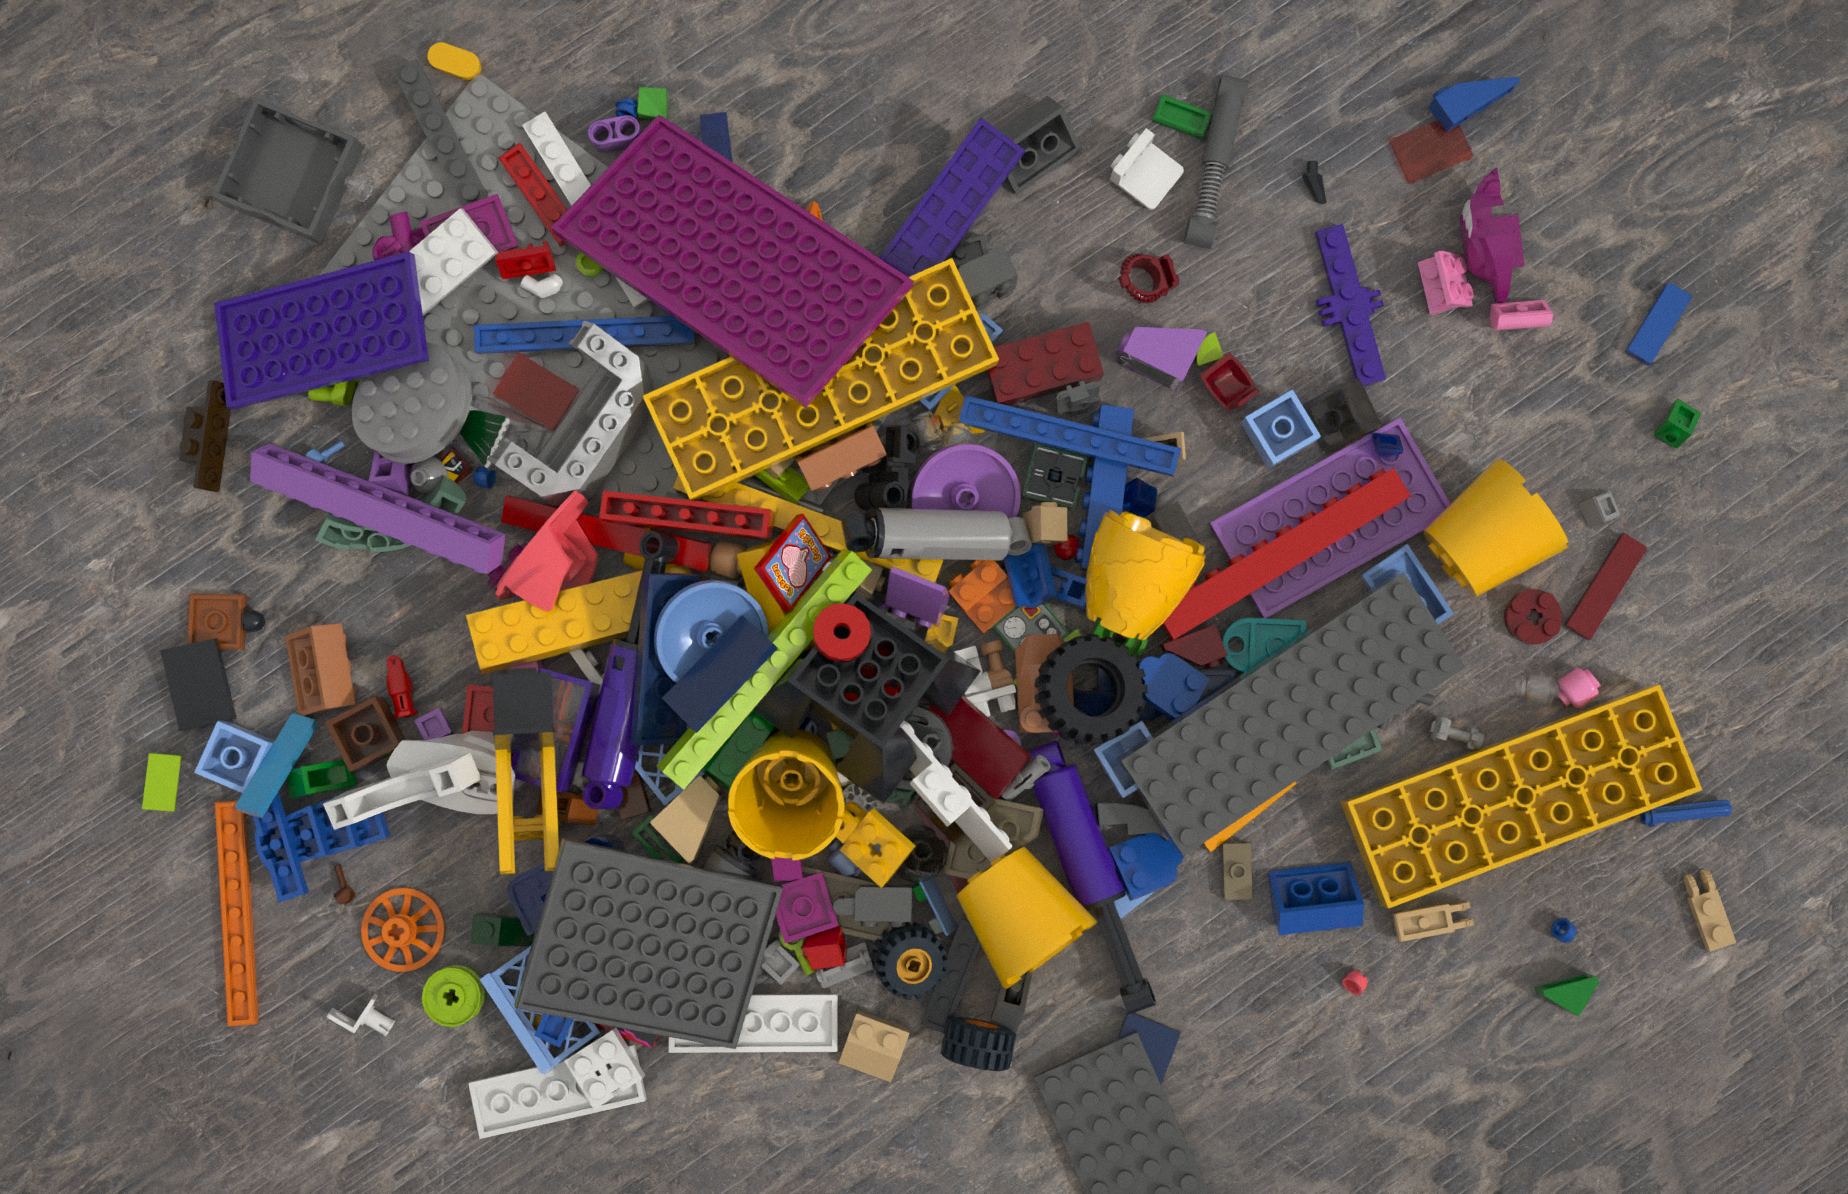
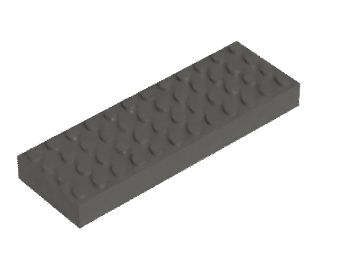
(1290, 713)

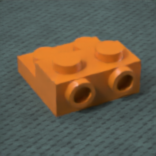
(983, 594)

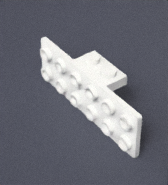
(953, 801)

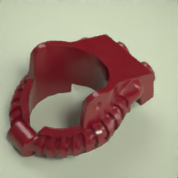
(1159, 269)

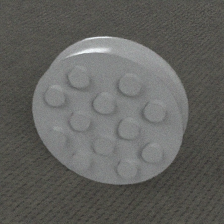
(413, 408)

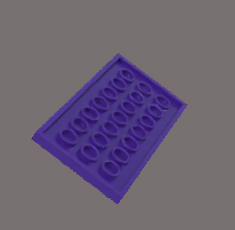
(321, 331)

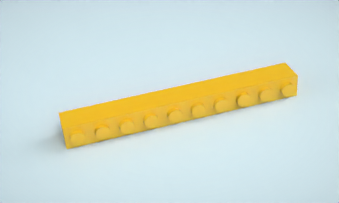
(826, 527)

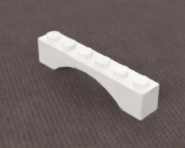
(426, 782)

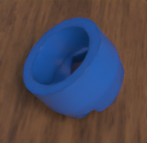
(484, 477)
(1563, 924)

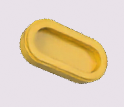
(454, 61)

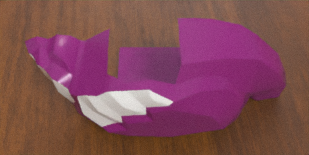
(1491, 243)

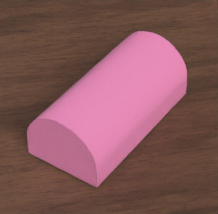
(1520, 315)

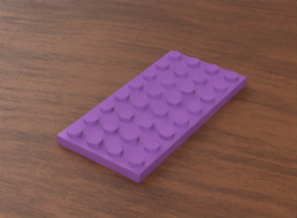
(1313, 487)

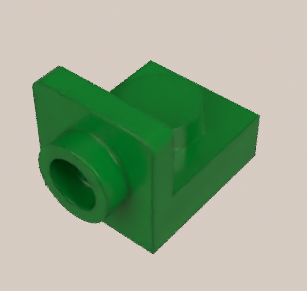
(1678, 424)

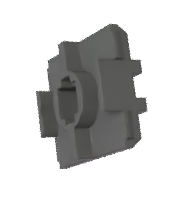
(1077, 399)

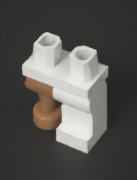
(990, 684)

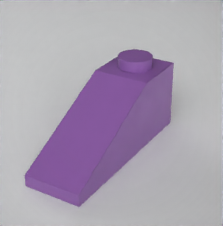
(390, 474)

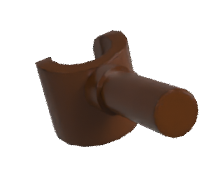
(346, 893)

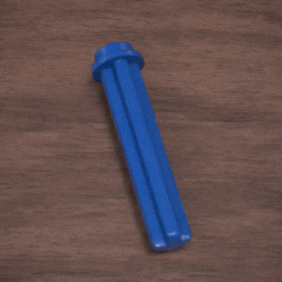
(1685, 812)

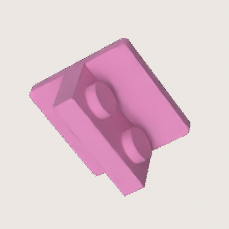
(1445, 282)

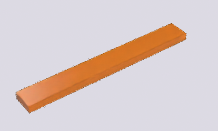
(236, 915)

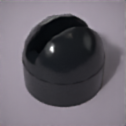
(253, 621)

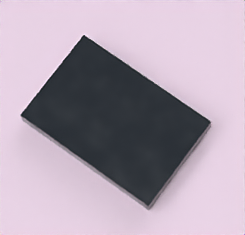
(198, 684)

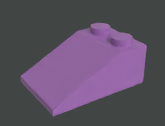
(916, 597)

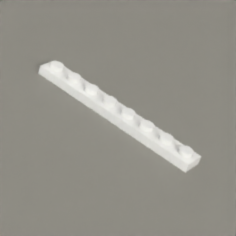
(566, 173)

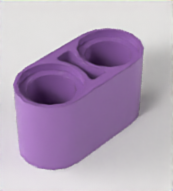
(615, 128)

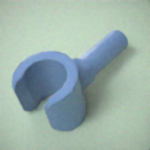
(322, 457)

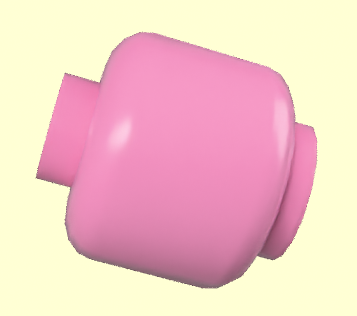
(1578, 688)

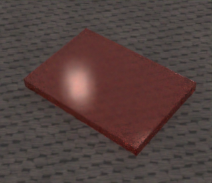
(1430, 150)
(536, 391)

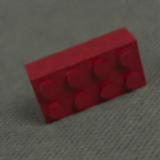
(1044, 365)

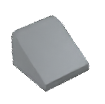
(1599, 509)

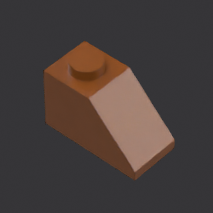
(572, 808)

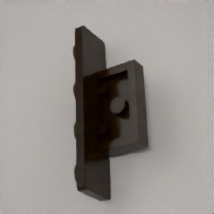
(206, 437)

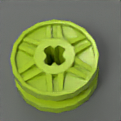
(440, 1004)

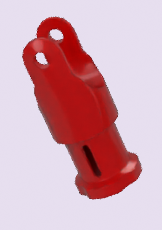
(400, 686)

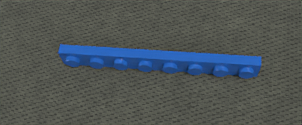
(557, 334)
(1069, 436)

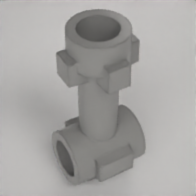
(1441, 730)

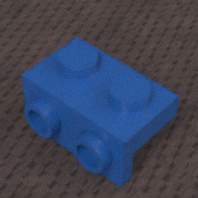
(1030, 577)

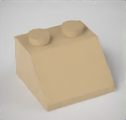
(874, 1045)

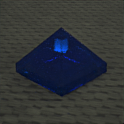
(1387, 444)

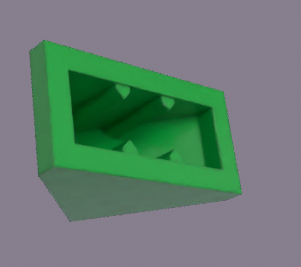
(1570, 993)

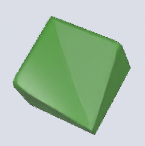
(652, 103)

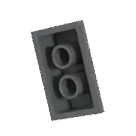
(1045, 137)

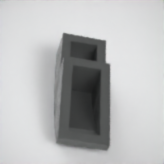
(1136, 818)

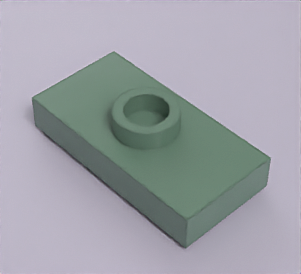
(1359, 749)

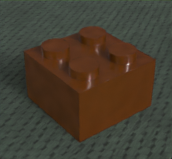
(365, 733)

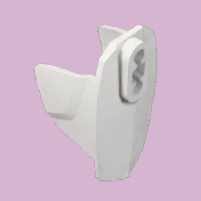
(475, 798)

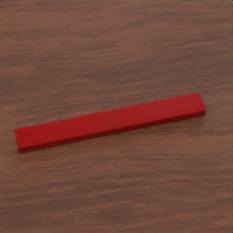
(619, 537)

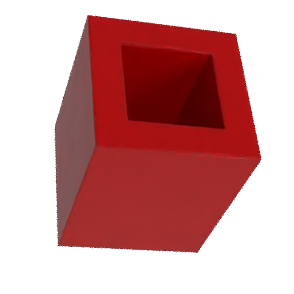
(825, 948)

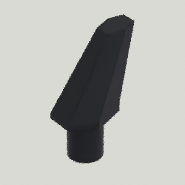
(1315, 182)

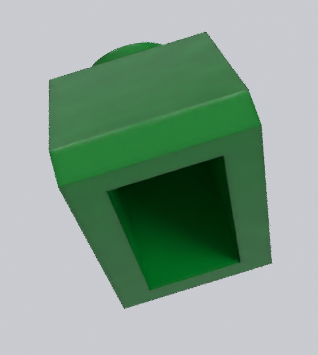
(319, 779)

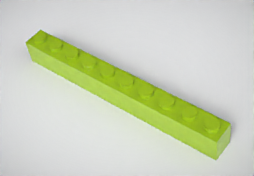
(790, 638)

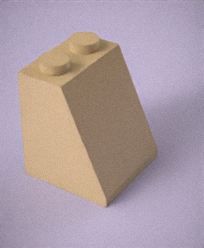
(689, 817)

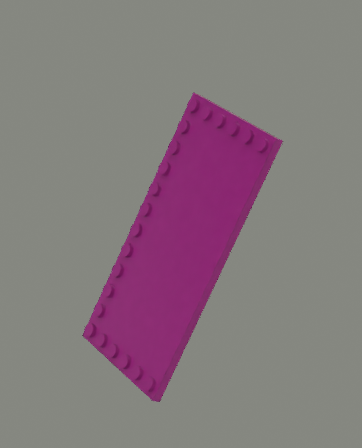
(733, 259)

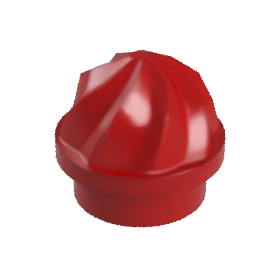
(1067, 549)

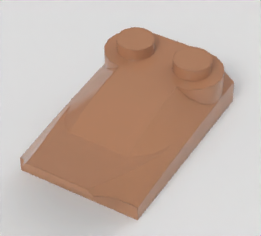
(1028, 660)

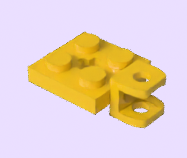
(870, 829)

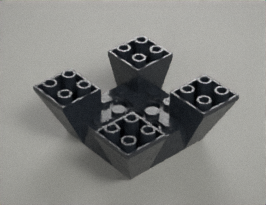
(875, 720)

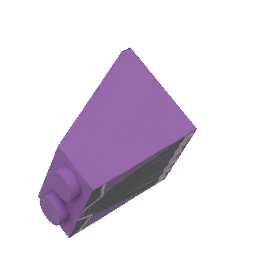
(1161, 353)

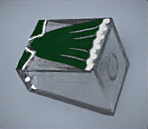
(490, 422)

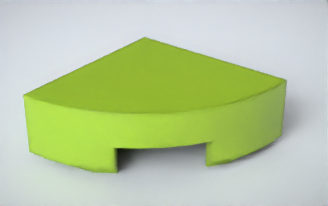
(1209, 351)

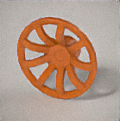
(402, 929)

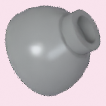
(427, 474)

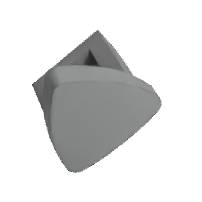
(779, 962)

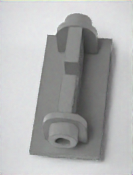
(856, 962)

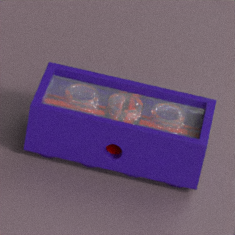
(572, 711)

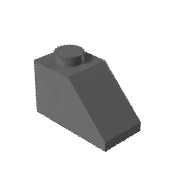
(1011, 1003)

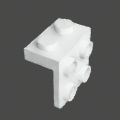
(1145, 171)

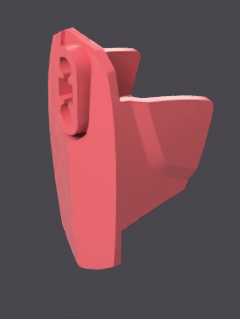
(553, 560)

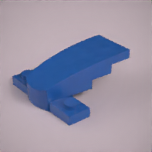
(304, 836)

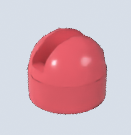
(1355, 982)

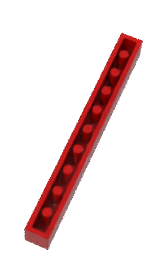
(1286, 551)

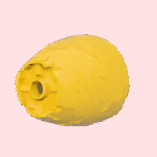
(1138, 574)

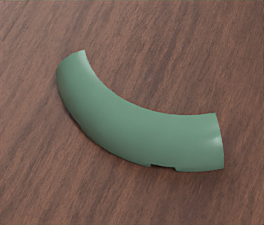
(346, 534)

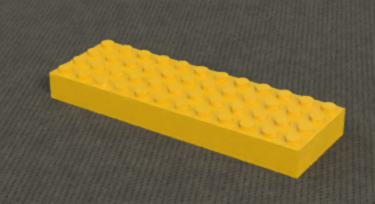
(736, 424)
(1520, 796)

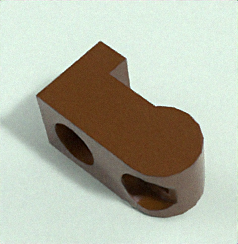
(635, 798)

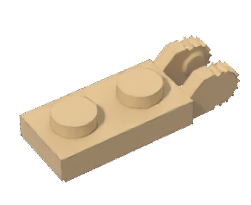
(1709, 912)
(1429, 921)

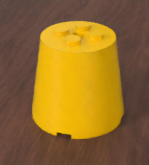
(1494, 531)
(785, 811)
(1021, 914)

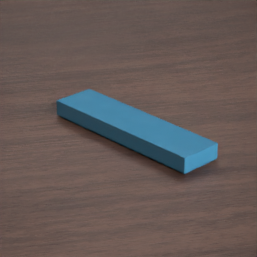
(276, 765)

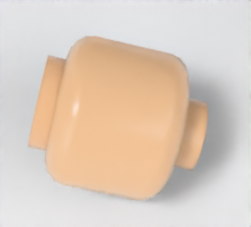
(724, 559)

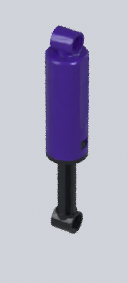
(609, 754)
(1089, 866)

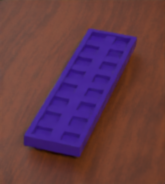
(954, 200)

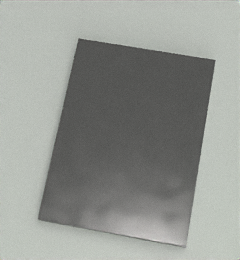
(648, 945)

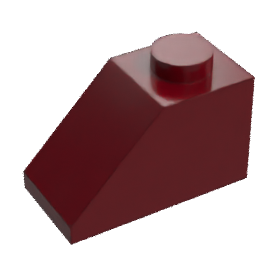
(1198, 647)

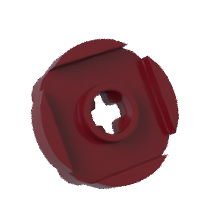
(1549, 616)

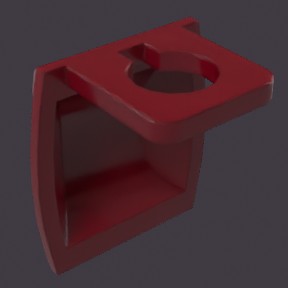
(1229, 382)

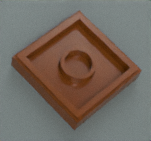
(217, 617)

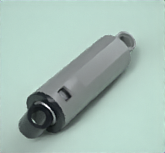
(935, 534)

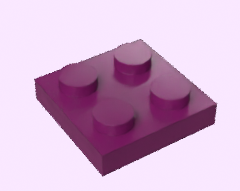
(805, 908)

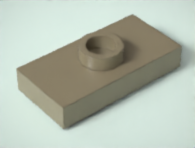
(1236, 871)

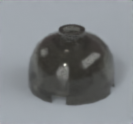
(926, 858)

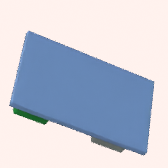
(943, 920)

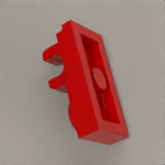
(525, 261)

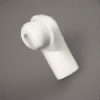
(542, 288)

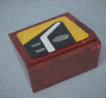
(456, 466)

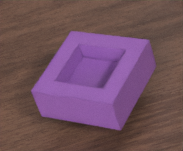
(434, 725)

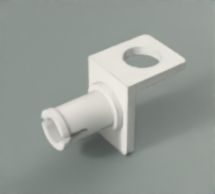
(369, 1017)

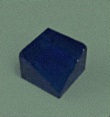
(1139, 498)

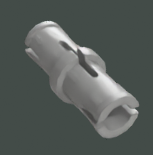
(1026, 777)

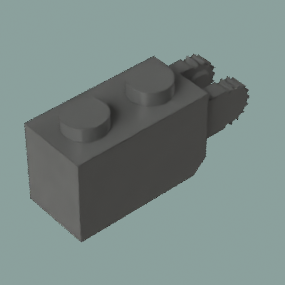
(877, 905)

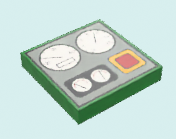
(1028, 621)

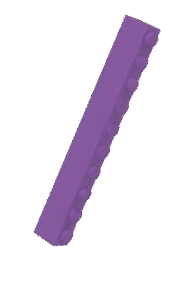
(377, 508)

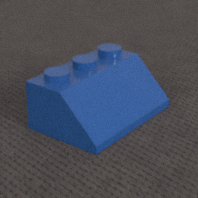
(1315, 898)

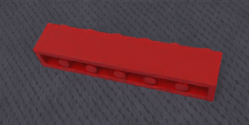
(687, 515)

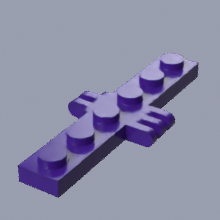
(1349, 305)

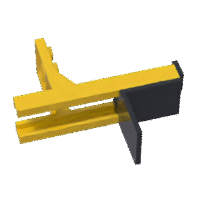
(523, 723)

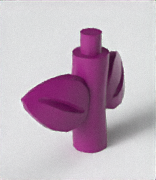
(402, 240)

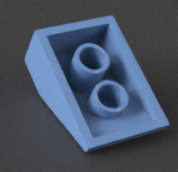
(1406, 561)

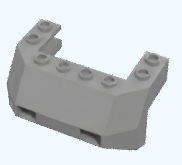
(592, 430)

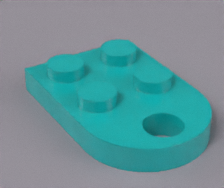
(1260, 639)

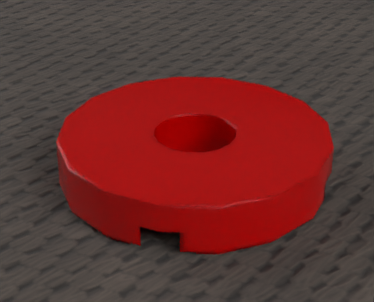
(845, 616)

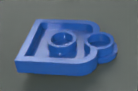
(1171, 684)
(1145, 864)

